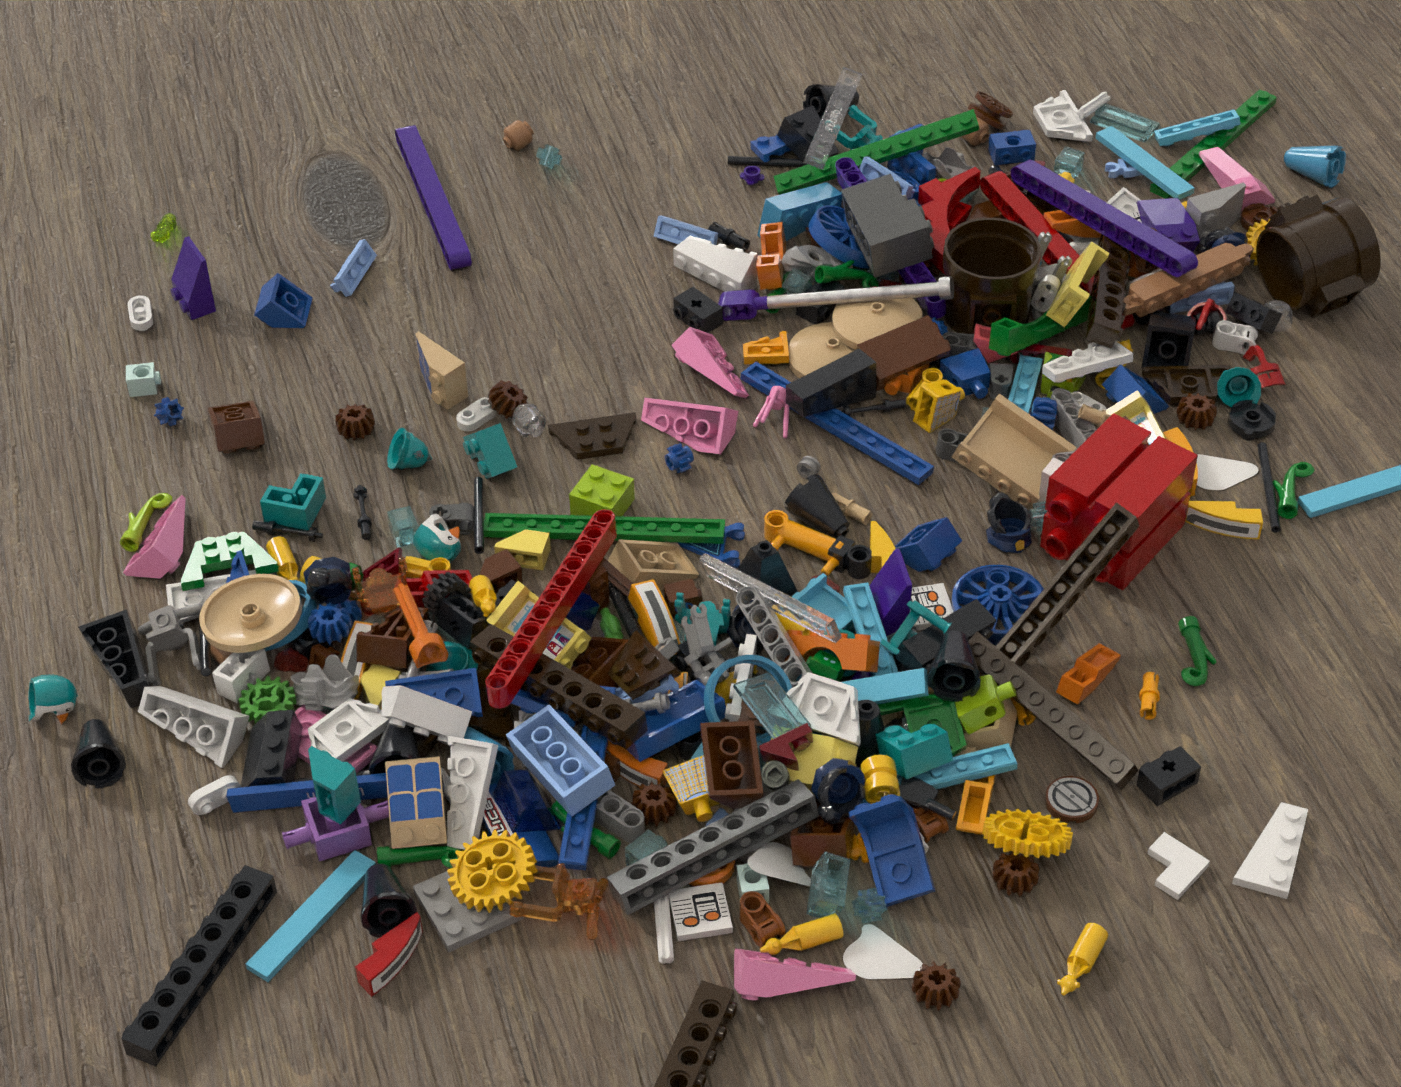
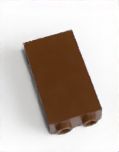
(905, 349)

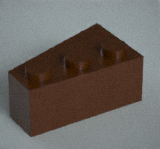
(388, 642)

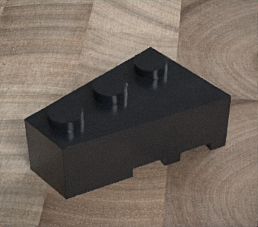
(799, 130)

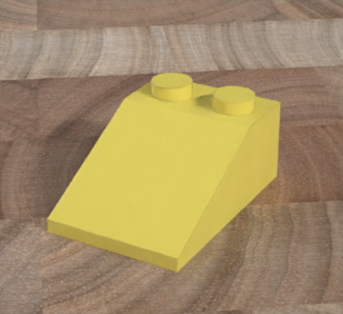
(817, 754)

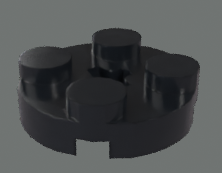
(1263, 421)

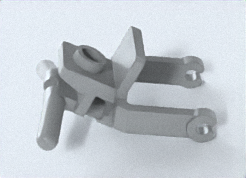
(1057, 270)
(169, 635)
(702, 646)

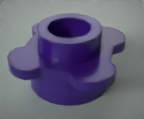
(752, 175)

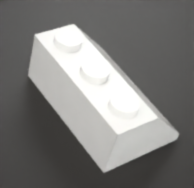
(424, 713)

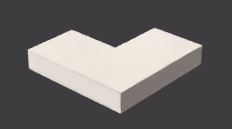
(1182, 864)

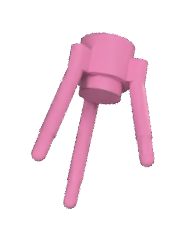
(775, 401)

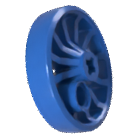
(833, 234)
(997, 597)

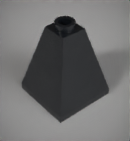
(767, 566)

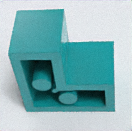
(491, 449)
(294, 506)
(915, 751)

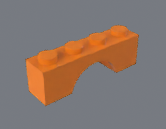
(773, 248)
(854, 654)

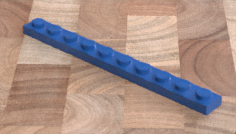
(849, 430)

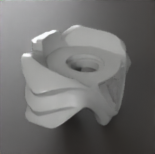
(948, 162)
(803, 258)
(326, 686)

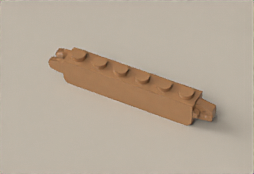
(1164, 289)

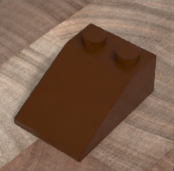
(236, 426)
(817, 837)

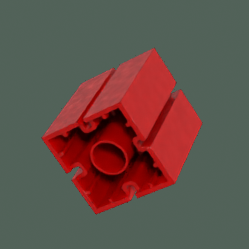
(1121, 469)

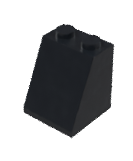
(1168, 340)

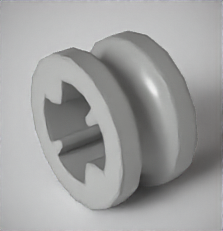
(808, 466)

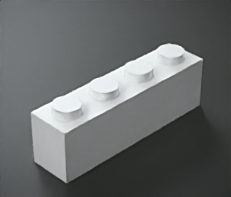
(717, 264)
(203, 725)

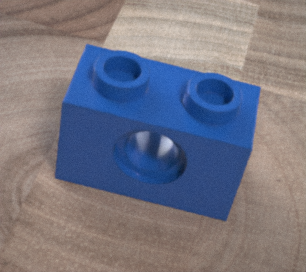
(1012, 147)

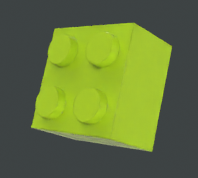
(601, 490)

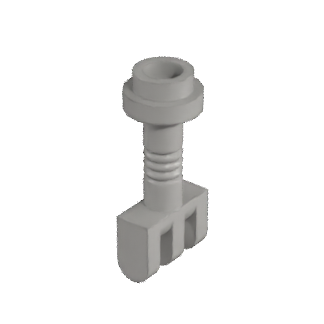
(660, 702)

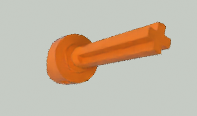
(426, 646)

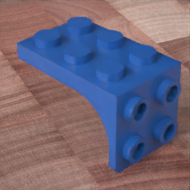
(913, 164)
(894, 849)

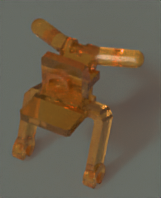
(379, 588)
(571, 894)

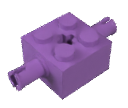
(331, 837)

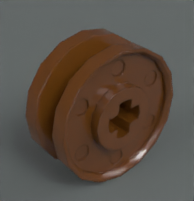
(990, 110)

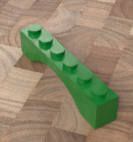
(1011, 336)

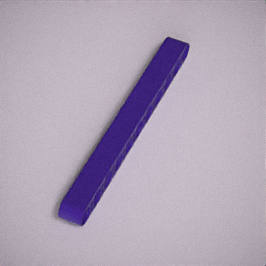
(850, 175)
(433, 198)
(1105, 218)

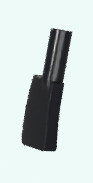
(923, 795)

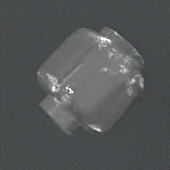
(528, 420)

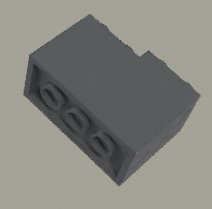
(887, 225)

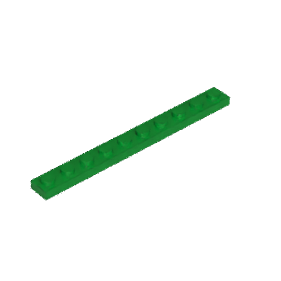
(882, 150)
(1192, 163)
(628, 528)

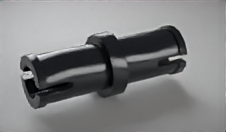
(729, 236)

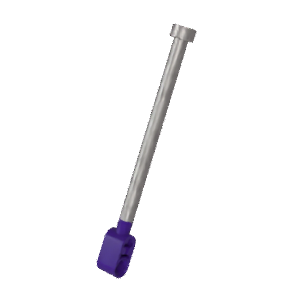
(745, 303)

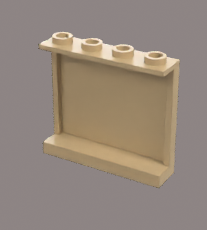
(1010, 450)

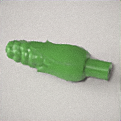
(610, 625)

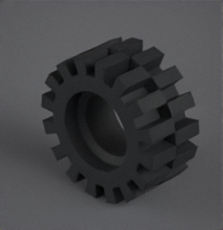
(441, 588)

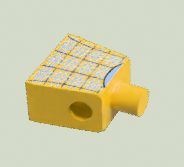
(937, 404)
(690, 788)

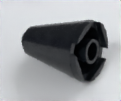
(819, 96)
(817, 507)
(954, 669)
(870, 724)
(393, 746)
(97, 756)
(384, 901)

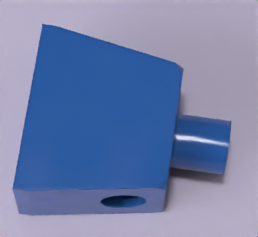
(968, 372)

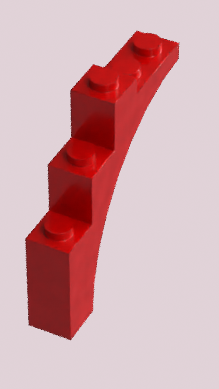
(938, 202)

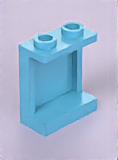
(826, 600)

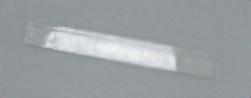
(832, 118)
(779, 601)

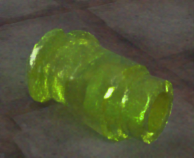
(164, 228)

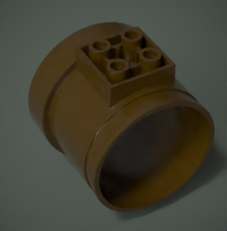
(1318, 254)
(991, 272)

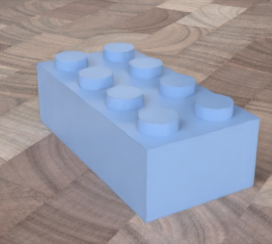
(560, 760)

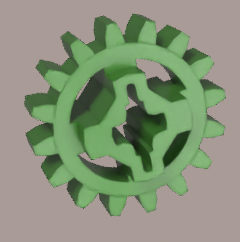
(266, 697)

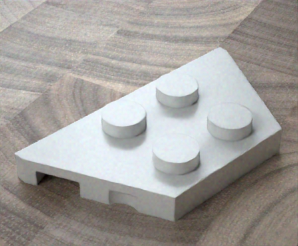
(1060, 119)
(828, 706)
(347, 728)

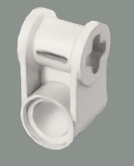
(1232, 337)

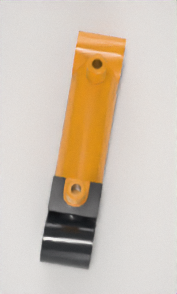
(838, 552)

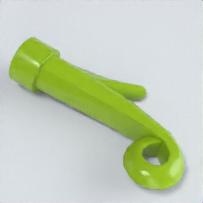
(133, 536)

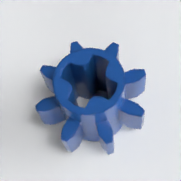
(168, 411)
(679, 458)

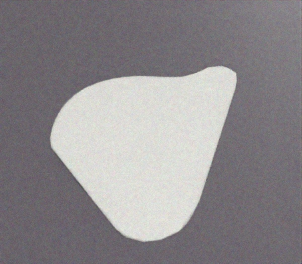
(1222, 473)
(777, 862)
(879, 956)

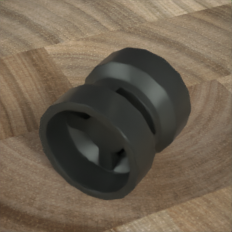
(775, 779)

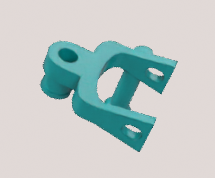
(905, 630)

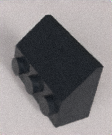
(273, 749)

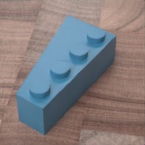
(798, 207)

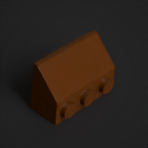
(732, 763)

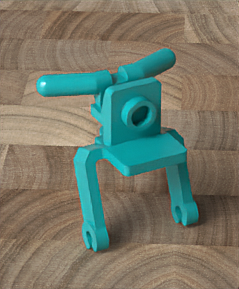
(865, 136)
(717, 621)

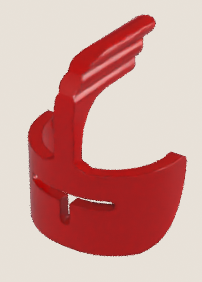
(1205, 308)
(1275, 377)

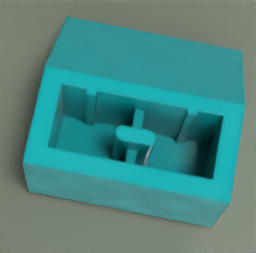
(334, 785)

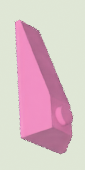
(1229, 173)
(707, 356)
(697, 425)
(162, 546)
(765, 976)

